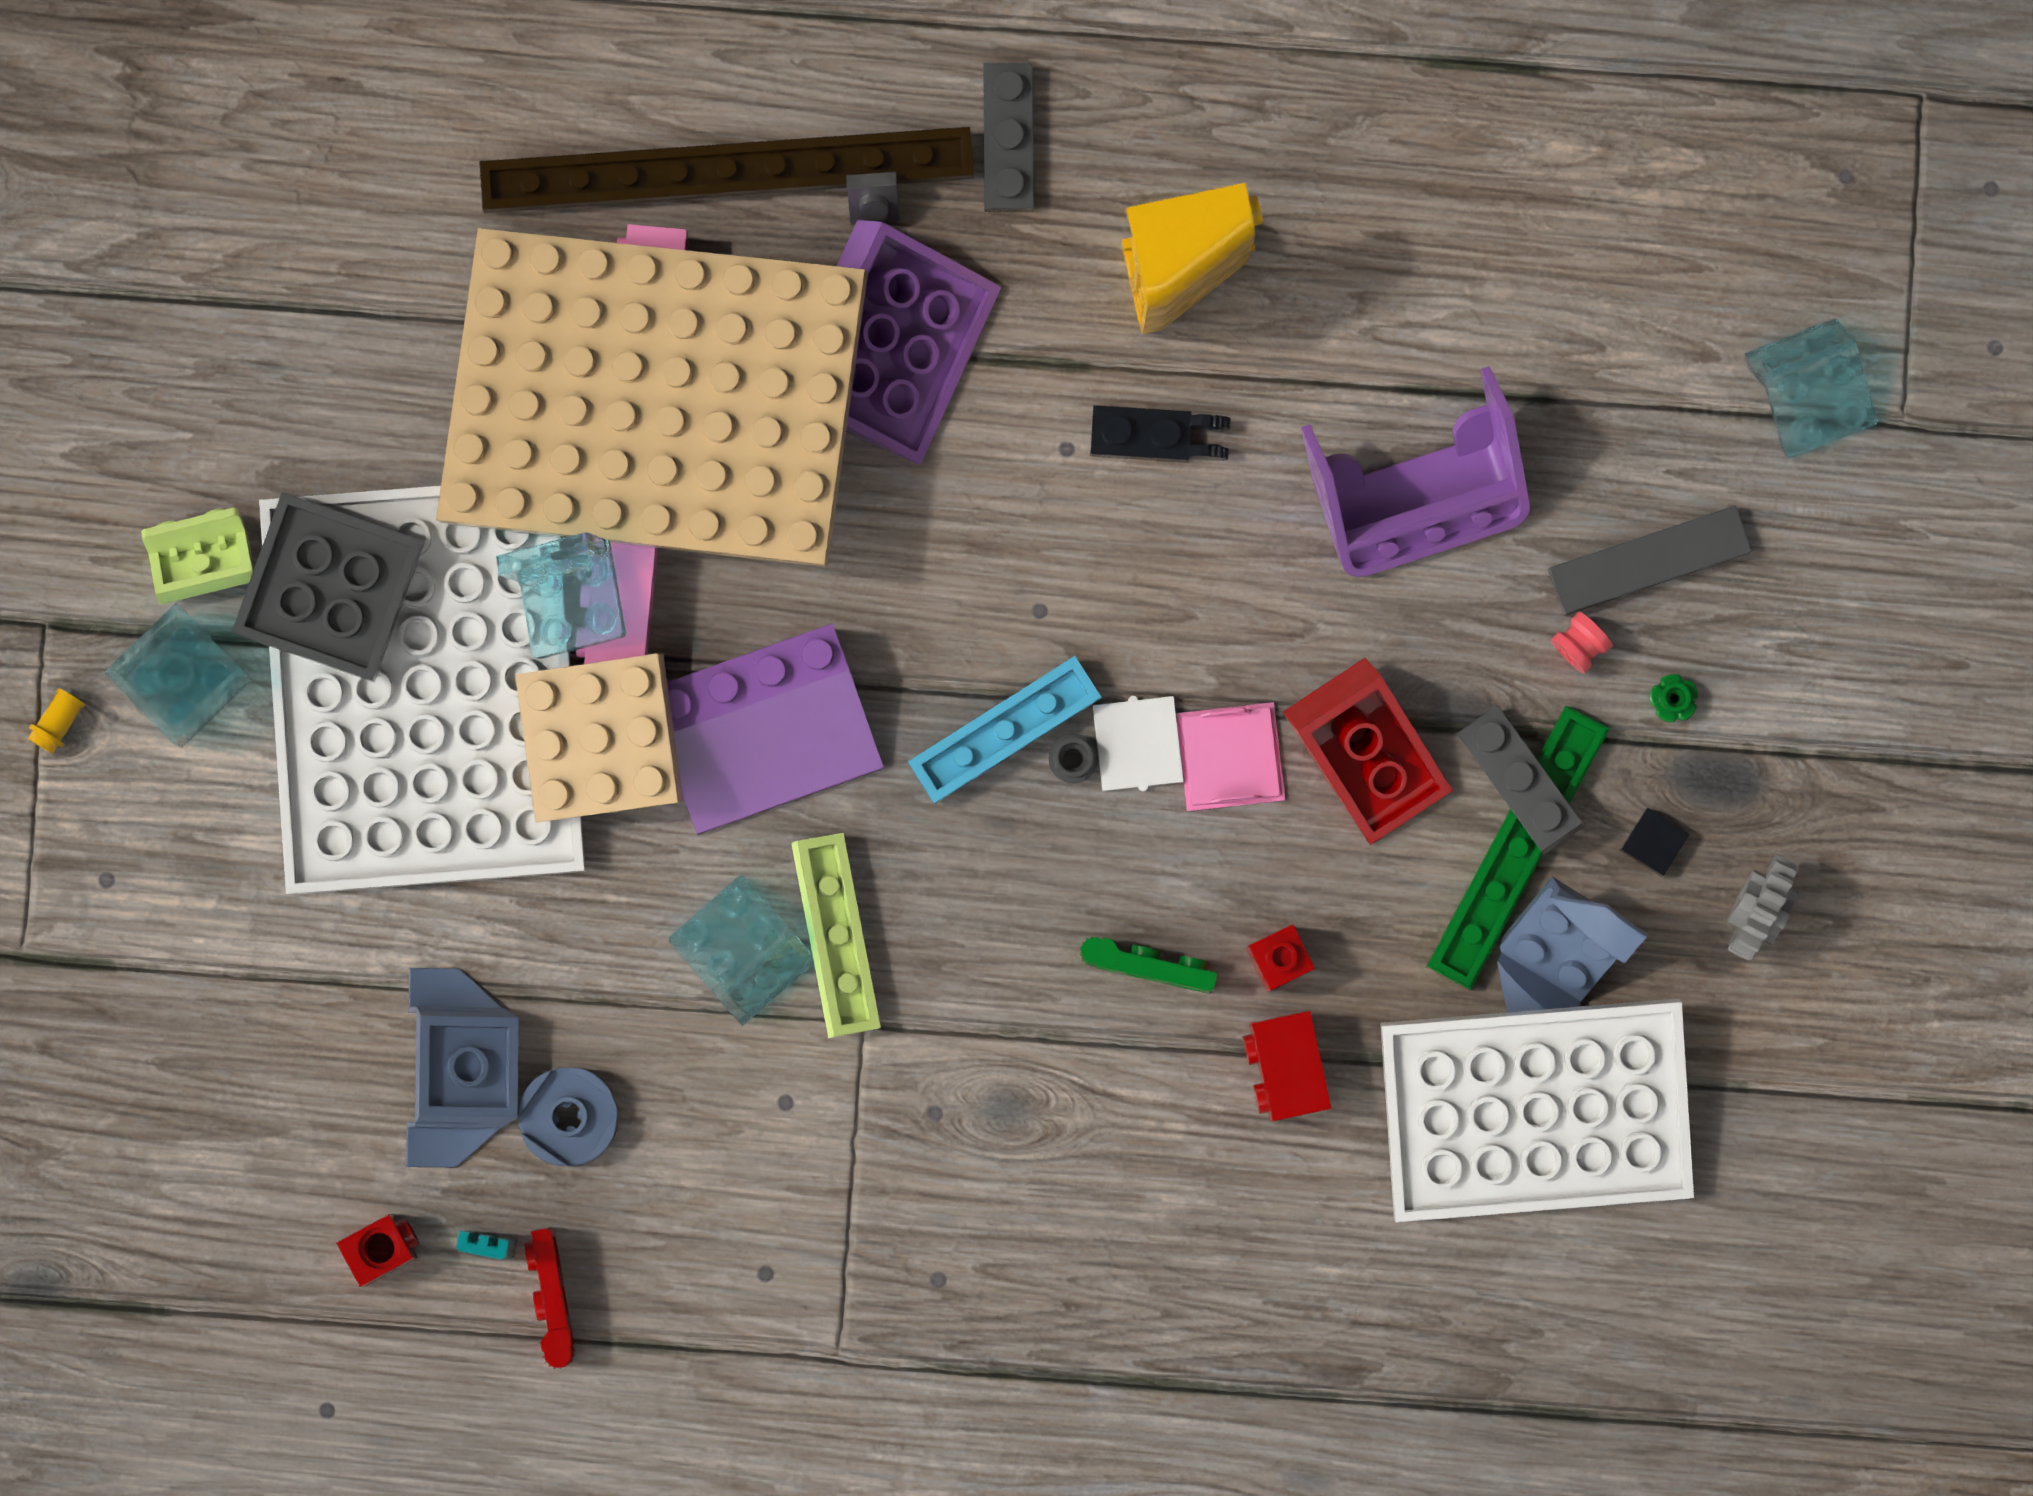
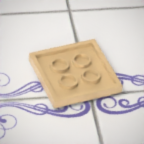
(599, 737)

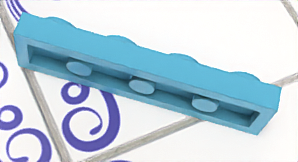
(1004, 730)

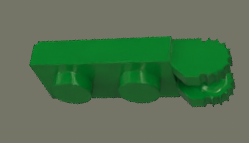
(1145, 964)

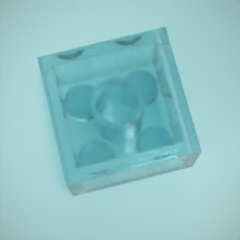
(178, 675)

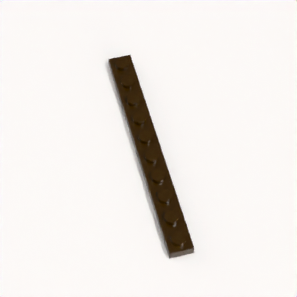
(723, 169)

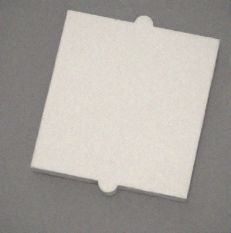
(1137, 743)

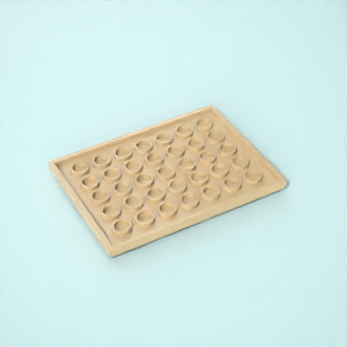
(652, 396)

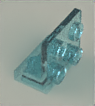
(1814, 386)
(567, 593)
(742, 949)

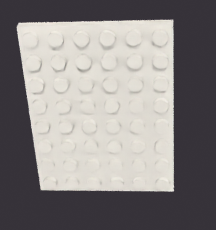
(431, 759)

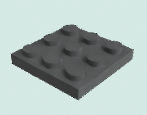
(328, 587)

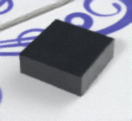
(1654, 842)

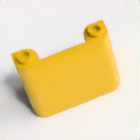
(1186, 249)

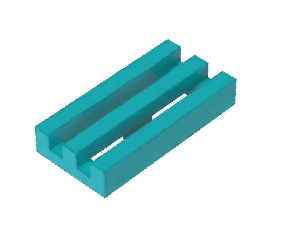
(486, 1245)

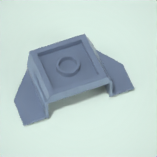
(1561, 949)
(462, 1067)

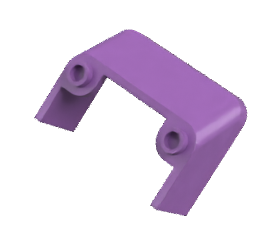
(1427, 500)

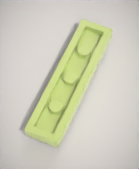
(836, 935)

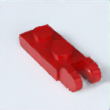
(551, 1300)

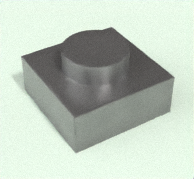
(873, 197)

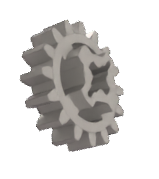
(1762, 907)

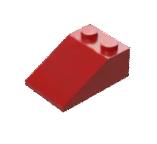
(1368, 750)

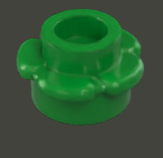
(1670, 711)

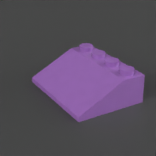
(913, 336)
(769, 729)

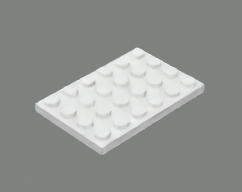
(1537, 1110)

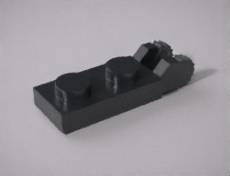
(1153, 434)

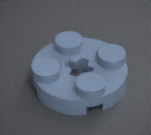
(539, 1121)

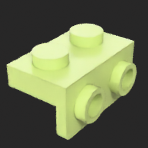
(198, 555)

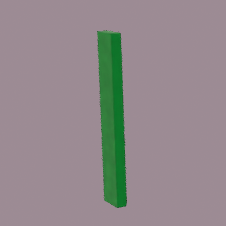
(1512, 857)

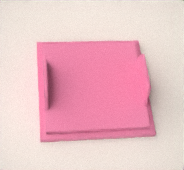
(1230, 756)

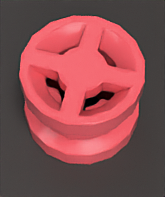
(1581, 642)

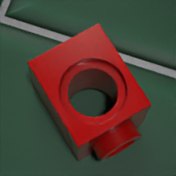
(1280, 958)
(356, 1249)

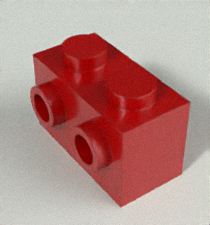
(1287, 1067)

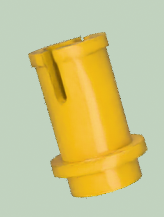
(55, 721)

